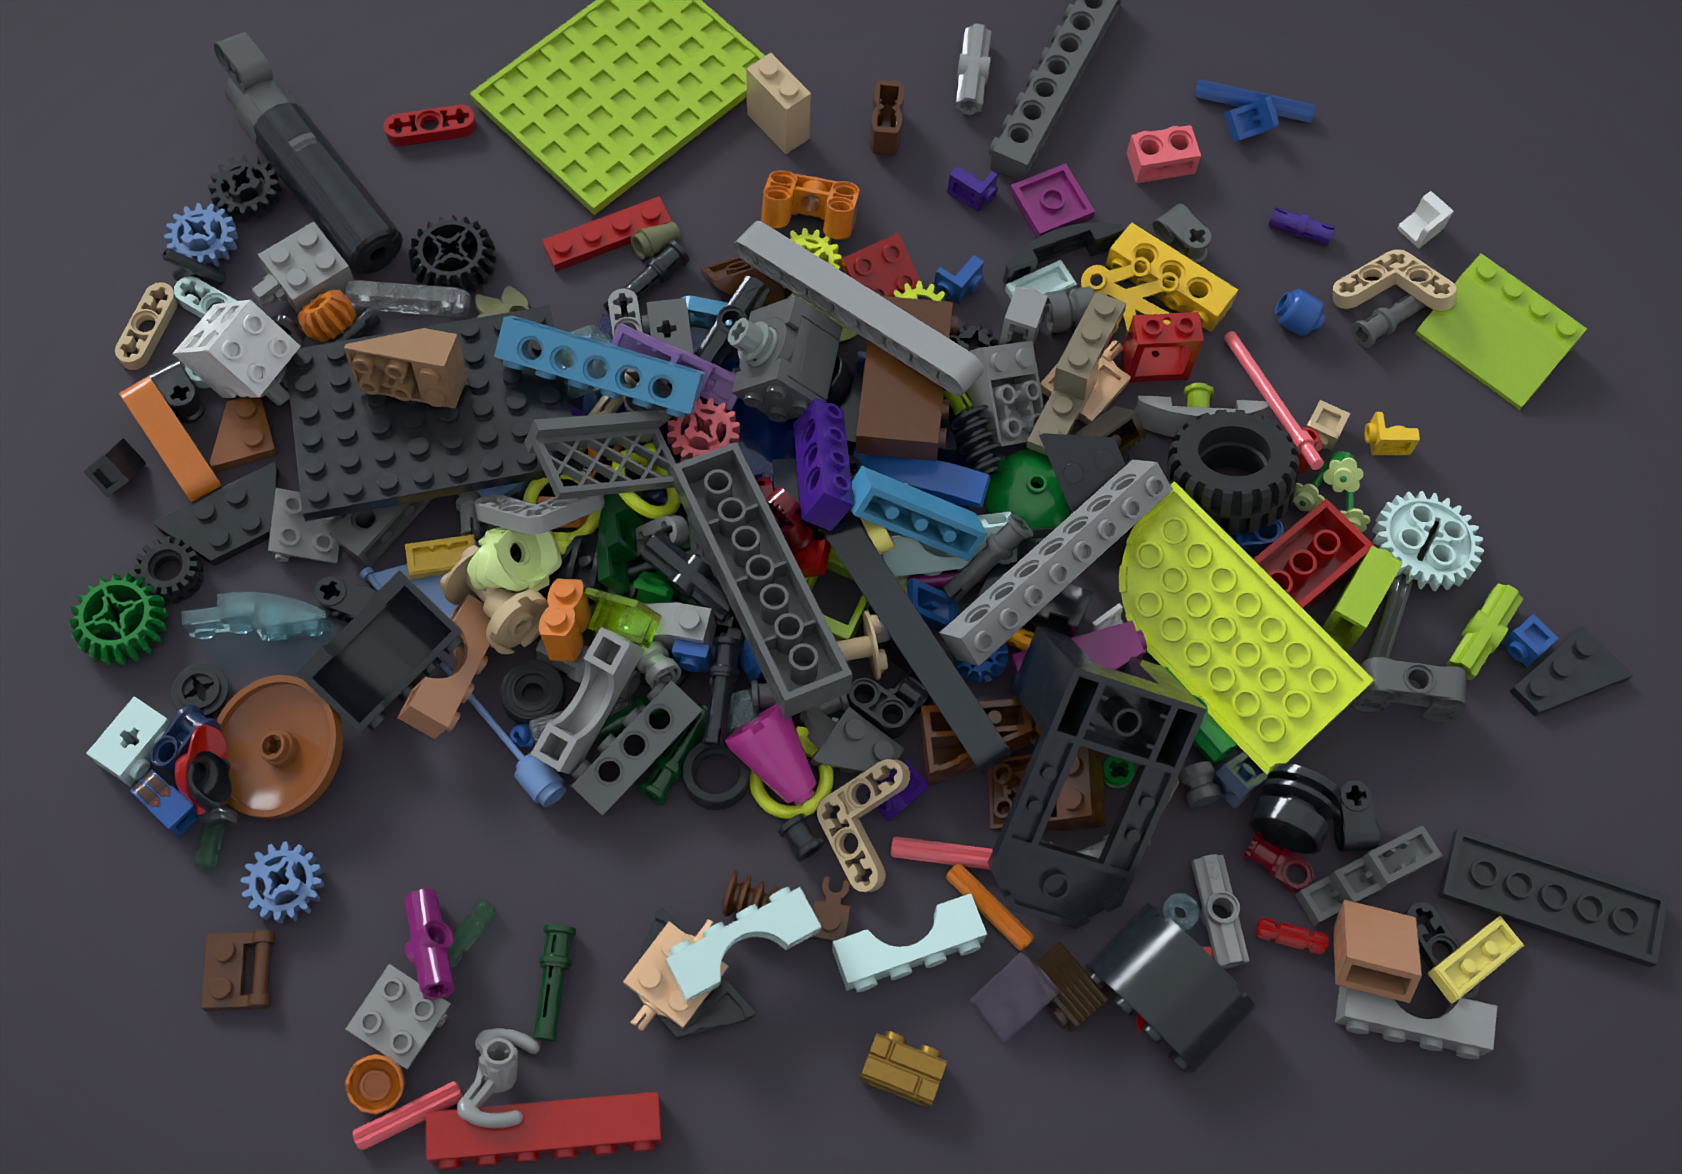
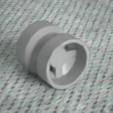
(658, 665)

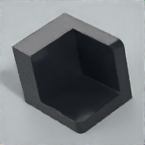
(115, 467)

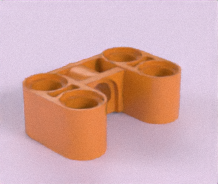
(788, 195)

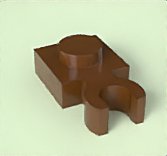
(831, 914)

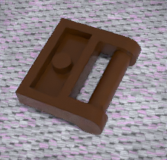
(226, 971)

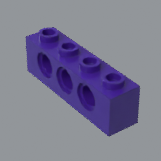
(823, 464)

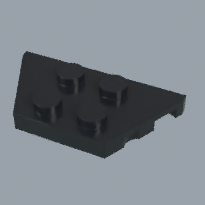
(1082, 464)
(227, 518)
(719, 1009)

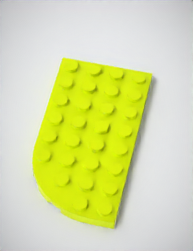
(1233, 633)

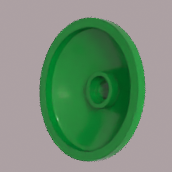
(1013, 490)

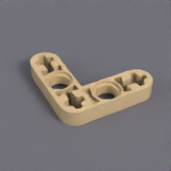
(1395, 268)
(850, 813)

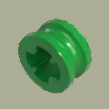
(1120, 782)

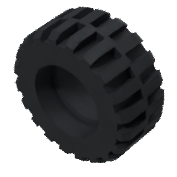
(1242, 443)

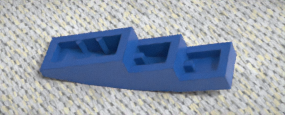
(937, 478)

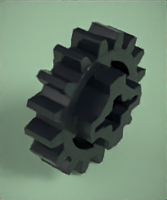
(244, 187)

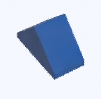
(932, 604)

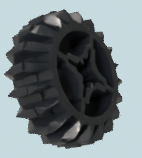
(452, 246)

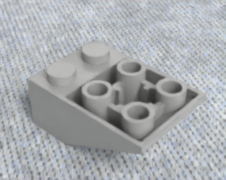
(1009, 389)

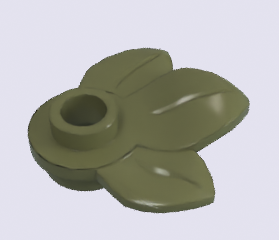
(510, 301)

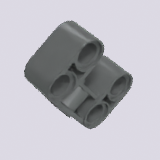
(1440, 693)

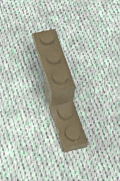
(1078, 369)

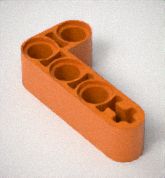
(170, 439)

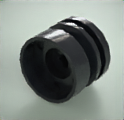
(1295, 808)

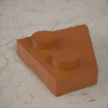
(243, 434)

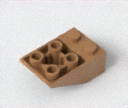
(410, 366)

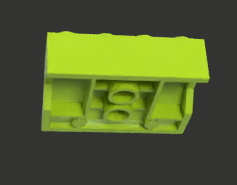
(1501, 332)

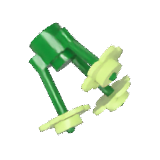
(1341, 474)

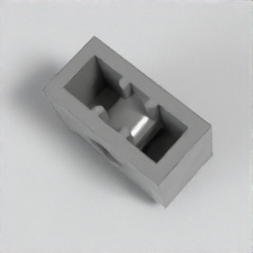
(1023, 316)

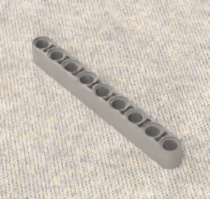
(859, 308)

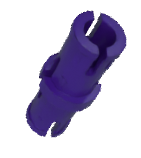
(1301, 225)

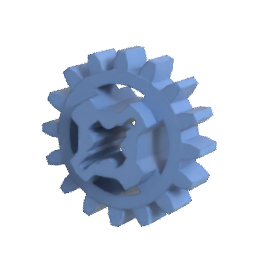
(202, 234)
(276, 895)

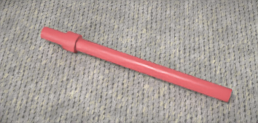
(1300, 437)

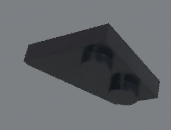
(578, 563)

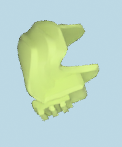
(495, 568)

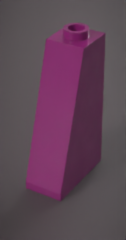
(1106, 647)

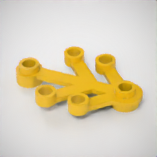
(1133, 296)

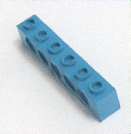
(513, 349)

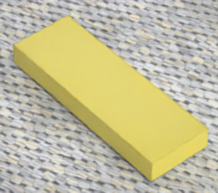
(1475, 959)

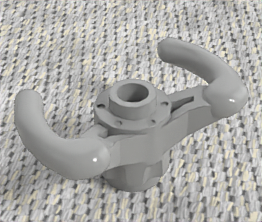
(495, 1074)

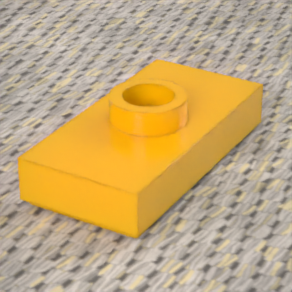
(435, 556)

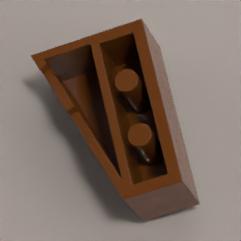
(945, 754)

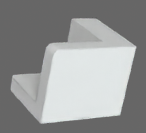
(1426, 221)

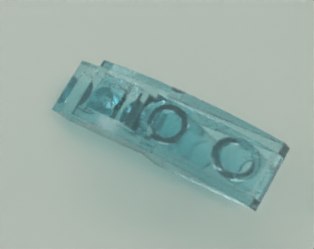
(270, 614)

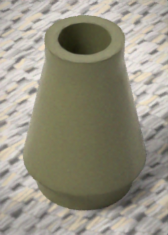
(652, 240)

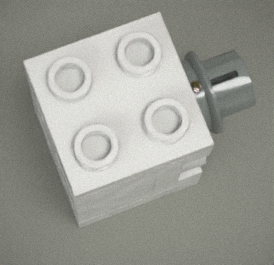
(240, 352)

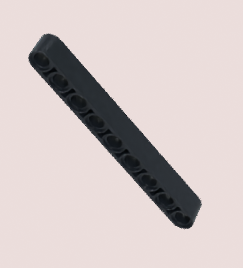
(918, 644)

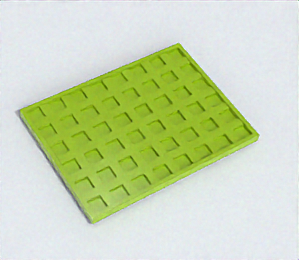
(619, 91)

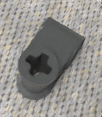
(1183, 231)

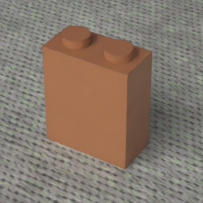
(1376, 951)

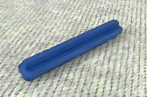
(1241, 97)

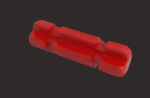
(1292, 936)

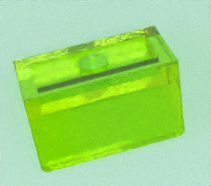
(623, 616)

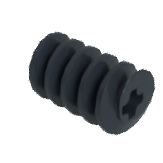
(977, 441)

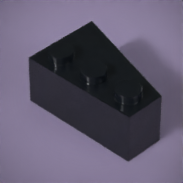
(1061, 614)

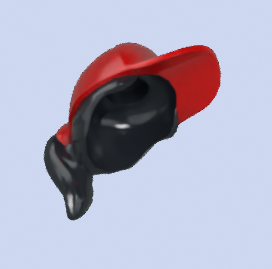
(205, 777)

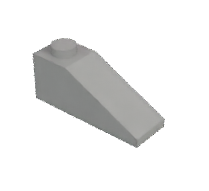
(683, 623)

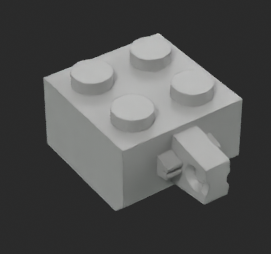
(301, 269)

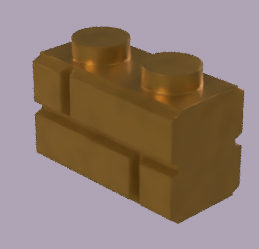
(904, 1069)

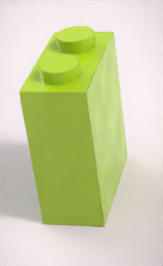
(1362, 597)

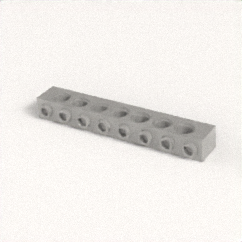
(1055, 562)

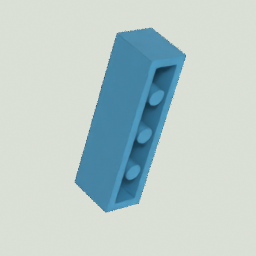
(916, 514)

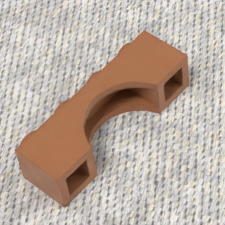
(435, 701)

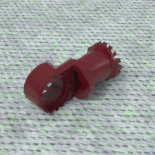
(789, 520)
(1277, 862)

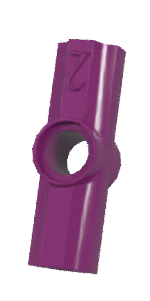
(429, 944)

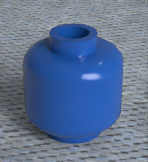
(1300, 312)

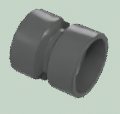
(1066, 309)

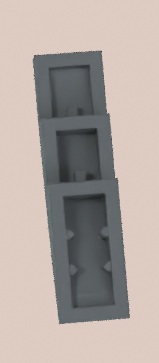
(1369, 874)

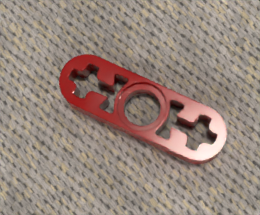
(411, 137)

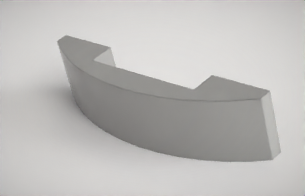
(1162, 418)

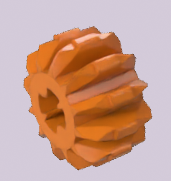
(326, 316)

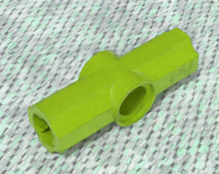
(1486, 630)

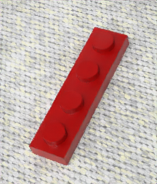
(603, 234)

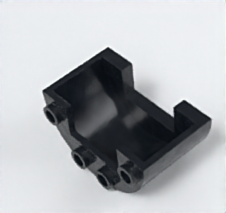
(381, 653)
(1171, 987)

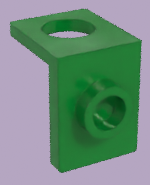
(653, 589)

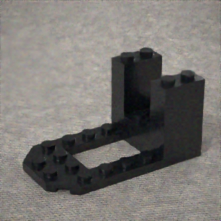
(1126, 715)

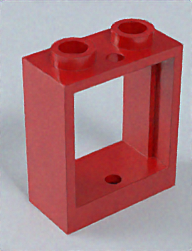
(1162, 350)

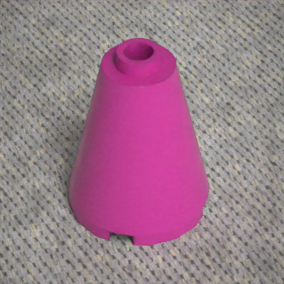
(775, 754)

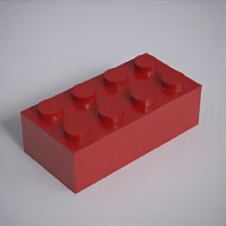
(1315, 554)

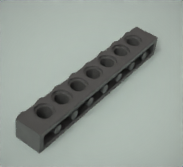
(1050, 86)

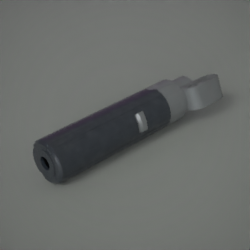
(306, 159)

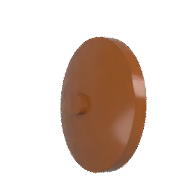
(280, 746)

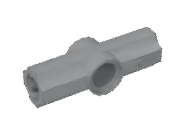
(973, 69)
(1215, 888)

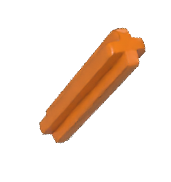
(990, 907)

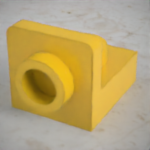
(1392, 440)

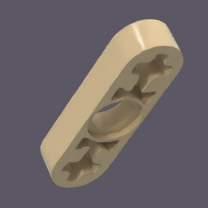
(146, 340)

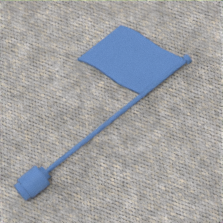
(535, 777)

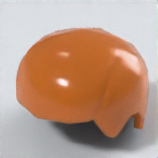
(375, 1084)

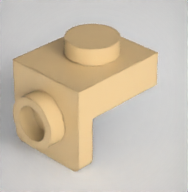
(1328, 423)

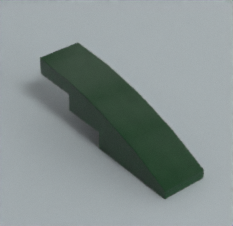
(617, 540)

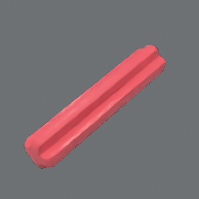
(940, 852)
(406, 1116)

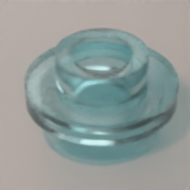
(1185, 902)

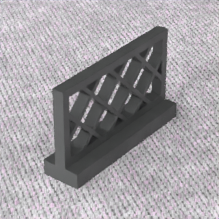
(597, 433)

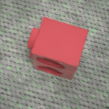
(1170, 151)

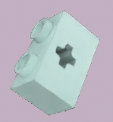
(115, 748)

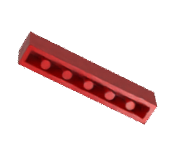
(547, 1128)

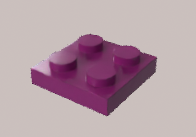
(1052, 200)

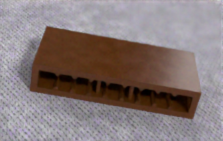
(899, 405)

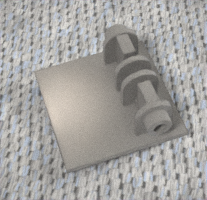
(298, 538)
(397, 1017)

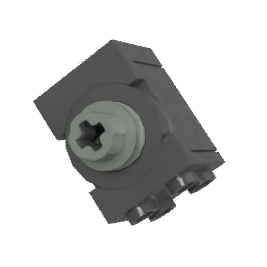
(784, 357)

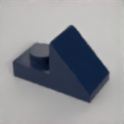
(1239, 779)

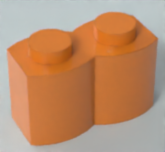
(565, 620)

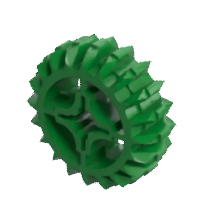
(99, 618)

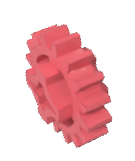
(707, 420)

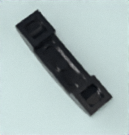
(1095, 236)

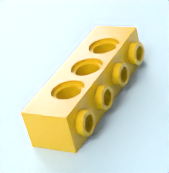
(1214, 293)

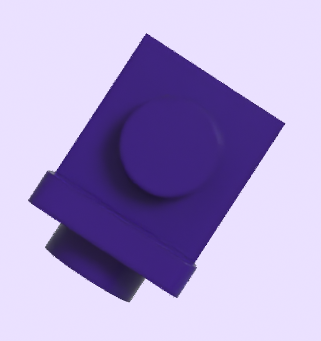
(970, 190)
(898, 802)

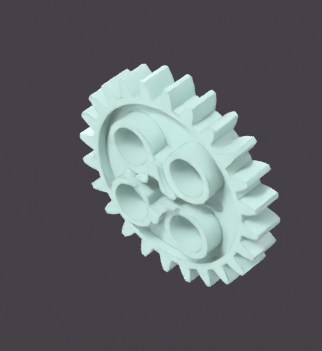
(1451, 552)

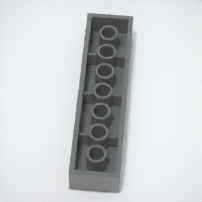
(762, 580)

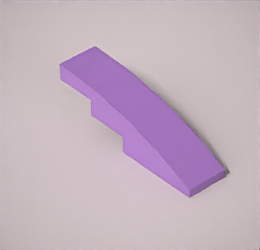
(717, 381)

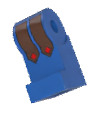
(165, 803)

